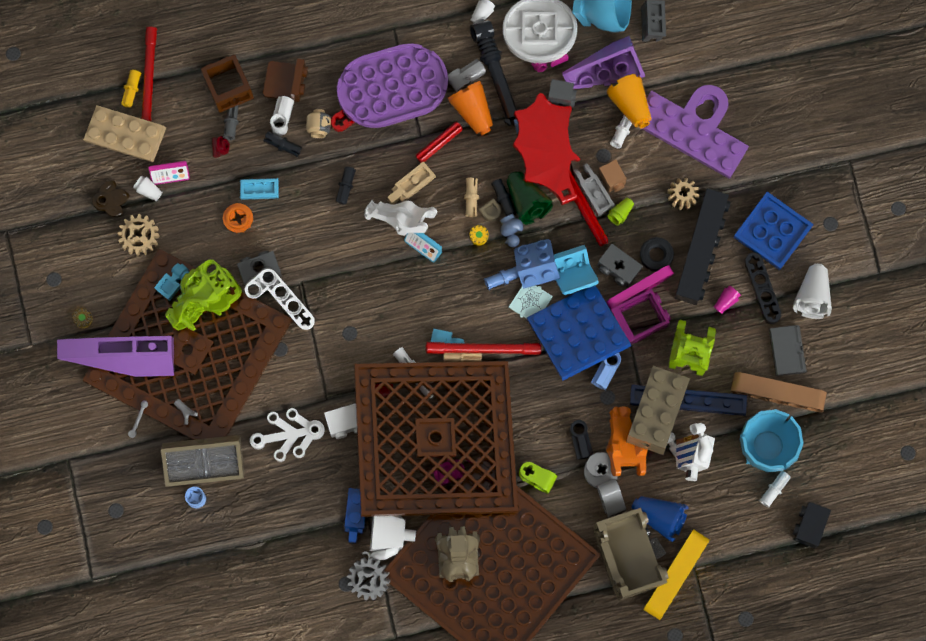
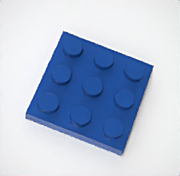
(773, 230)

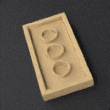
(124, 133)

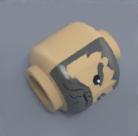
(318, 123)

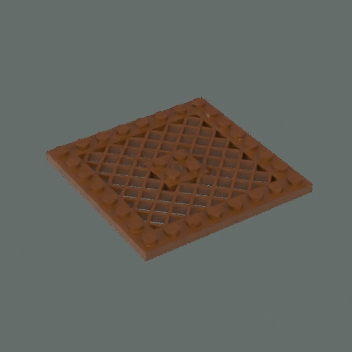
(250, 373)
(410, 504)

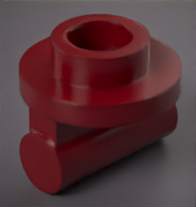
(220, 146)

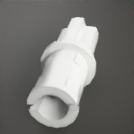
(621, 132)
(775, 489)

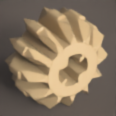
(678, 199)

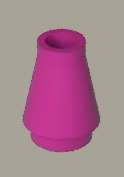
(727, 299)

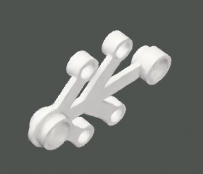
(290, 434)

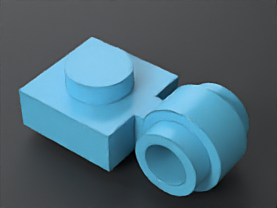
(169, 285)

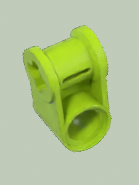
(539, 478)

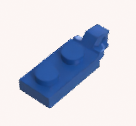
(353, 521)

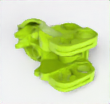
(202, 293)

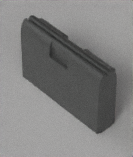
(787, 350)

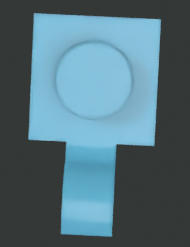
(444, 336)

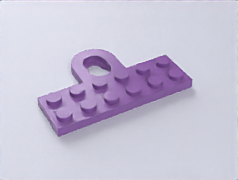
(694, 135)

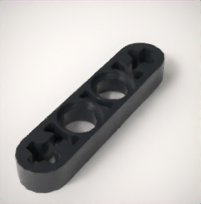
(762, 288)

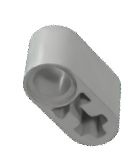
(611, 498)

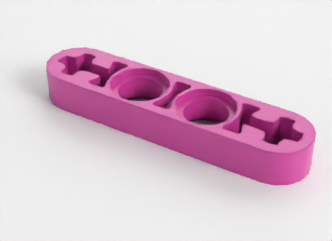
(641, 287)

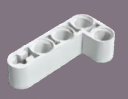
(283, 300)

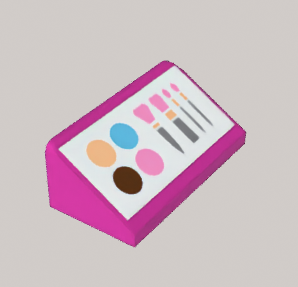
(169, 172)

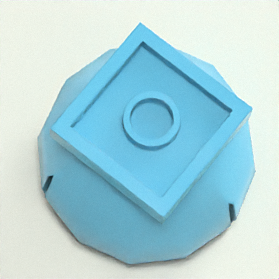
(604, 14)
(771, 441)

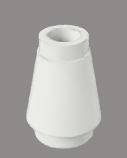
(482, 11)
(147, 188)

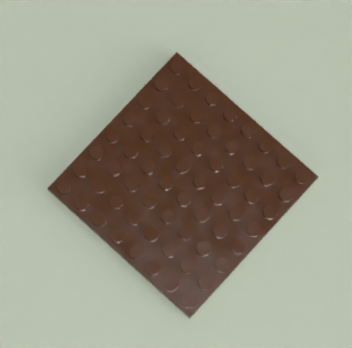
(524, 570)

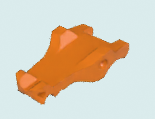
(618, 449)

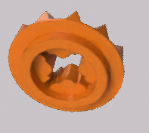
(229, 216)

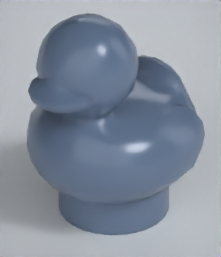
(510, 226)

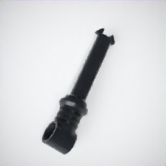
(483, 35)

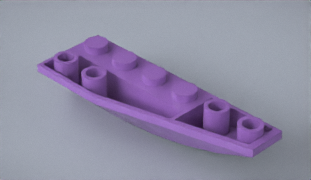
(124, 355)

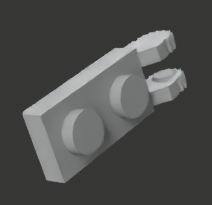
(594, 191)

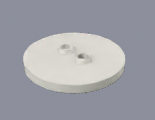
(539, 30)

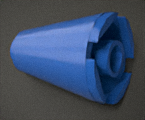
(663, 515)

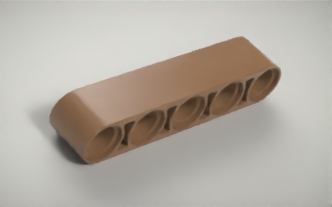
(778, 392)

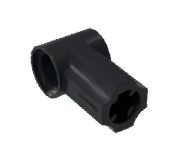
(581, 441)

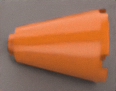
(473, 107)

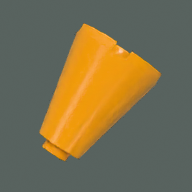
(631, 100)

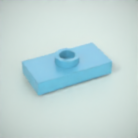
(259, 188)

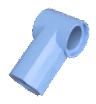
(605, 373)

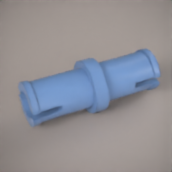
(502, 277)

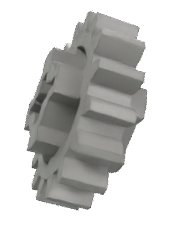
(363, 571)

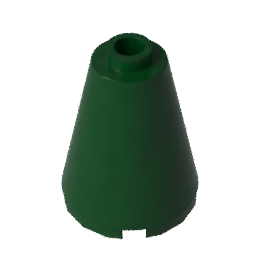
(528, 198)

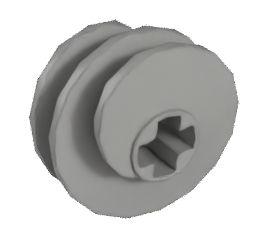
(591, 468)

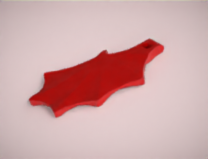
(546, 146)

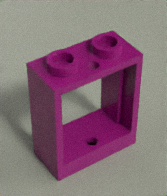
(655, 301)

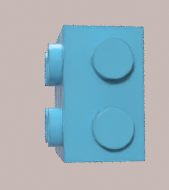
(574, 270)

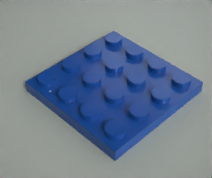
(578, 332)

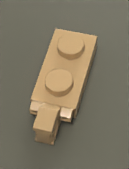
(411, 183)

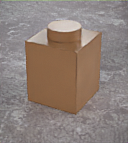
(612, 176)

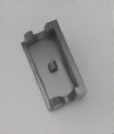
(653, 20)

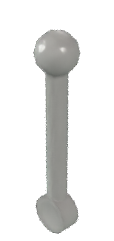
(132, 433)

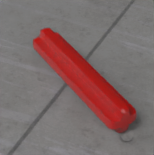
(439, 142)

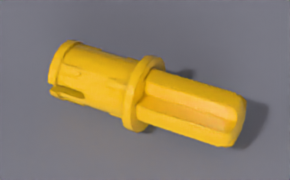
(131, 88)

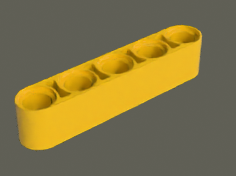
(677, 574)

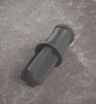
(231, 123)

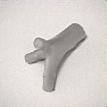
(185, 410)

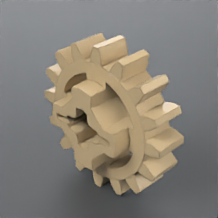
(134, 240)

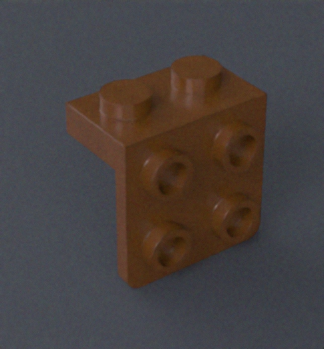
(285, 80)

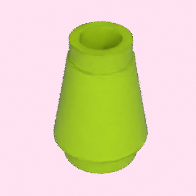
(619, 213)

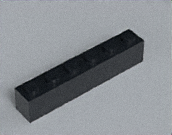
(702, 246)

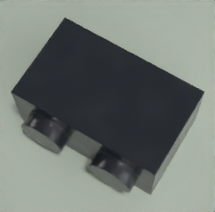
(811, 525)

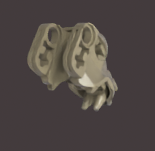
(458, 554)

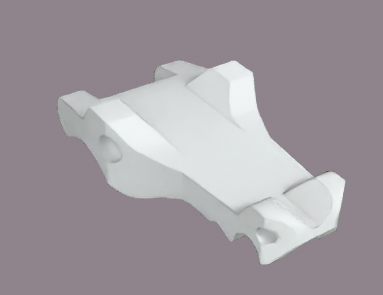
(404, 216)

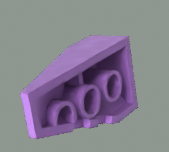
(606, 65)

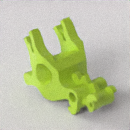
(691, 349)

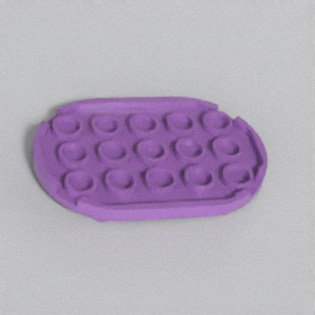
(392, 85)

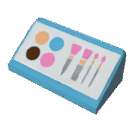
(424, 245)

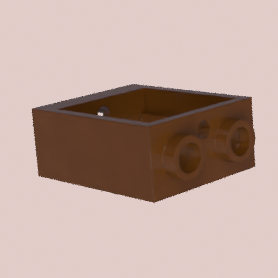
(233, 97)

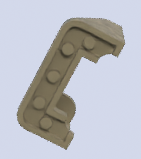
(629, 554)

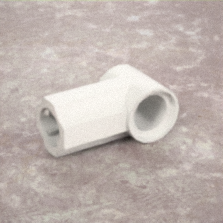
(281, 115)

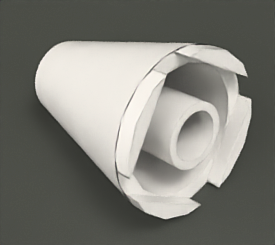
(814, 294)

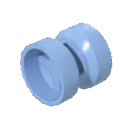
(195, 497)

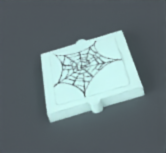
(530, 301)

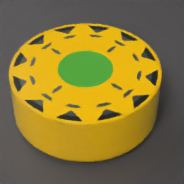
(479, 235)

